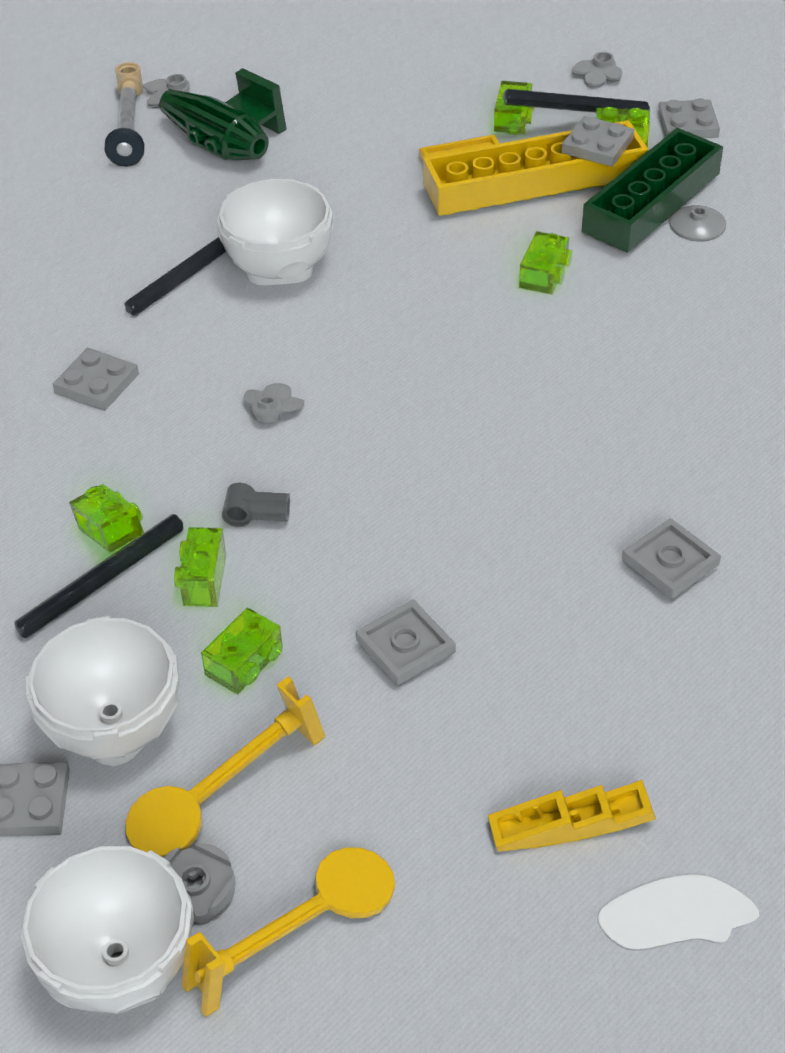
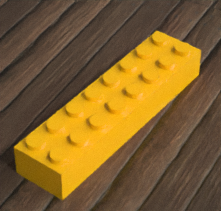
(516, 172)

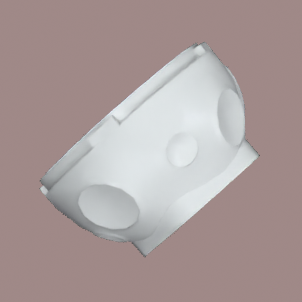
(275, 230)
(103, 672)
(103, 906)

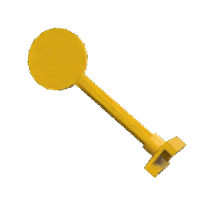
(173, 817)
(347, 882)

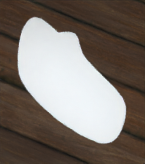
(675, 912)

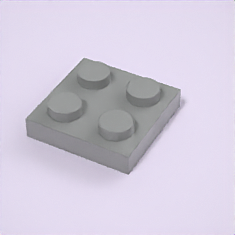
(691, 115)
(598, 140)
(96, 379)
(671, 558)
(405, 642)
(33, 798)

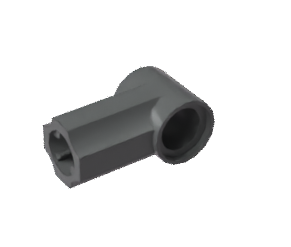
(246, 504)

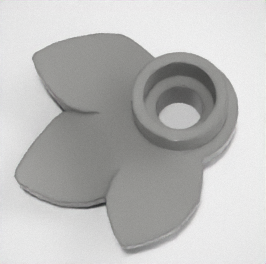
(598, 69)
(159, 86)
(271, 402)

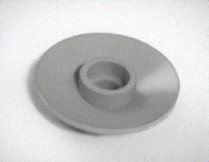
(698, 223)

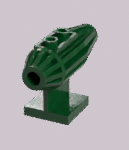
(232, 126)

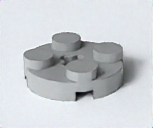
(216, 875)

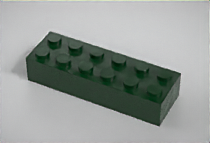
(651, 189)

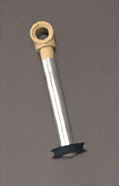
(124, 144)

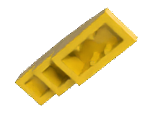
(572, 818)

